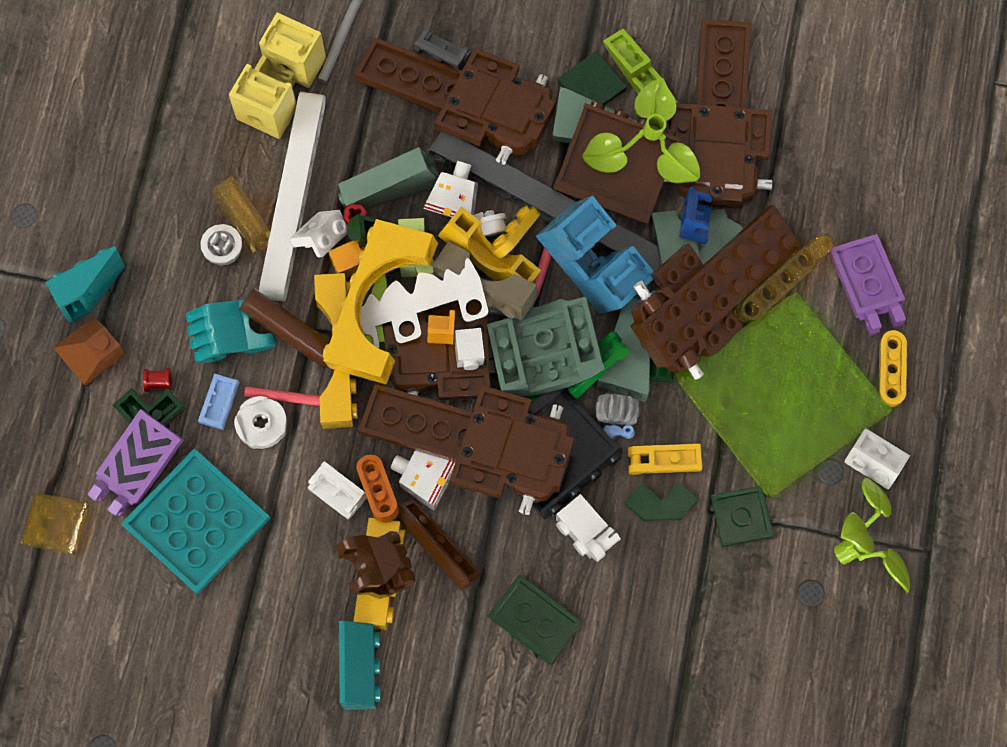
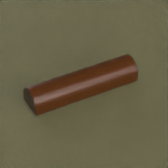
(285, 326)
(437, 544)

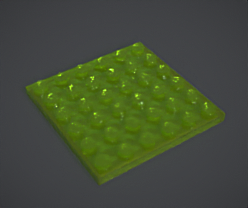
(784, 395)

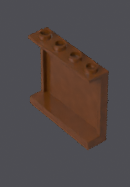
(626, 192)

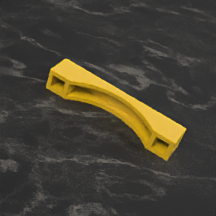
(336, 400)

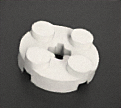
(261, 437)

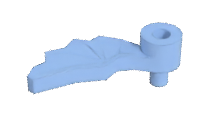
(615, 431)

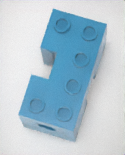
(602, 280)

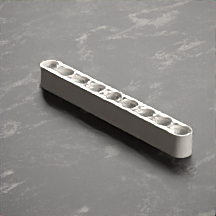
(292, 195)

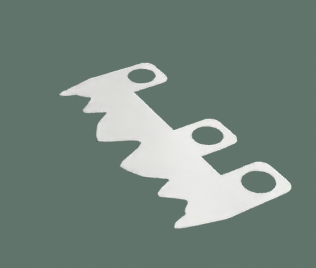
(429, 292)

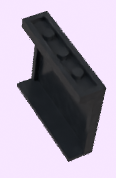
(590, 454)

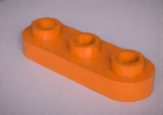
(376, 481)

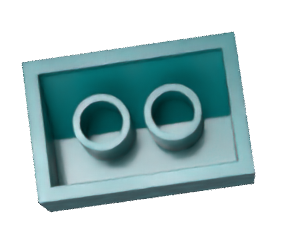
(358, 666)

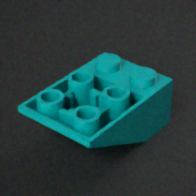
(85, 284)

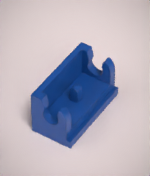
(695, 217)

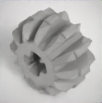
(617, 409)

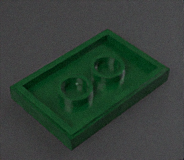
(535, 619)

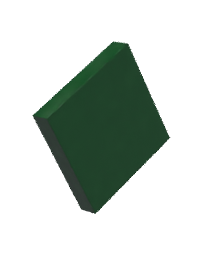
(593, 80)
(741, 516)

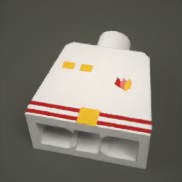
(453, 192)
(424, 477)

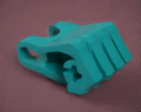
(223, 330)

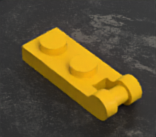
(665, 458)

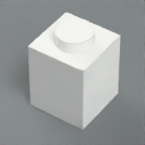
(469, 348)

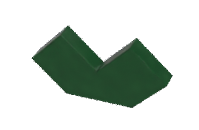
(650, 507)

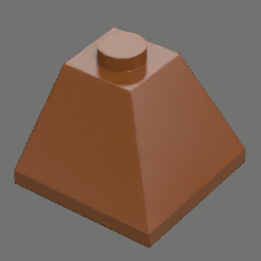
(89, 350)

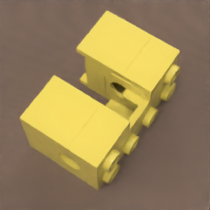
(289, 56)

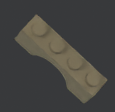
(511, 296)

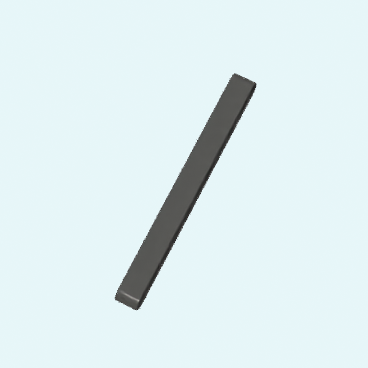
(527, 191)

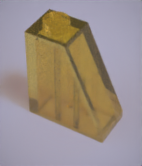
(241, 214)

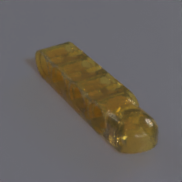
(813, 251)

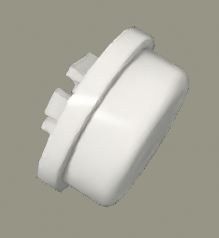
(492, 223)
(221, 244)

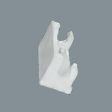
(336, 490)

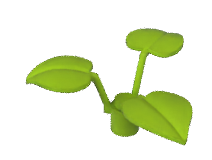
(657, 106)
(859, 541)

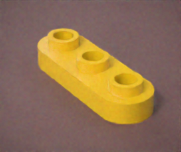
(515, 231)
(893, 358)

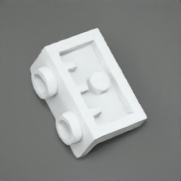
(321, 232)
(877, 459)

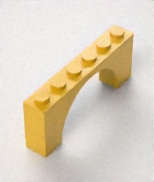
(387, 249)

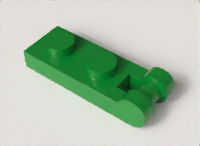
(611, 351)

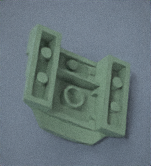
(666, 232)
(546, 349)

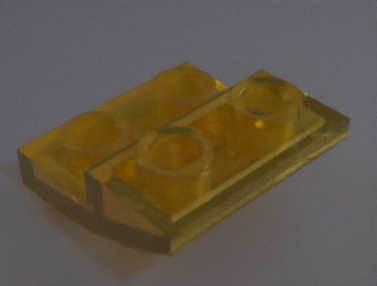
(54, 523)

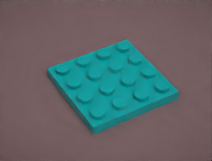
(195, 521)

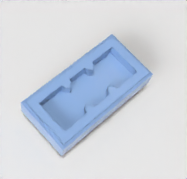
(218, 401)

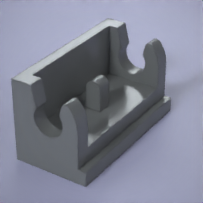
(441, 50)

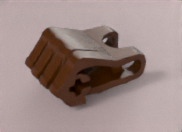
(379, 564)

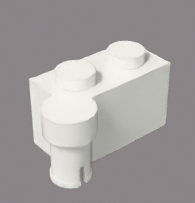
(586, 529)

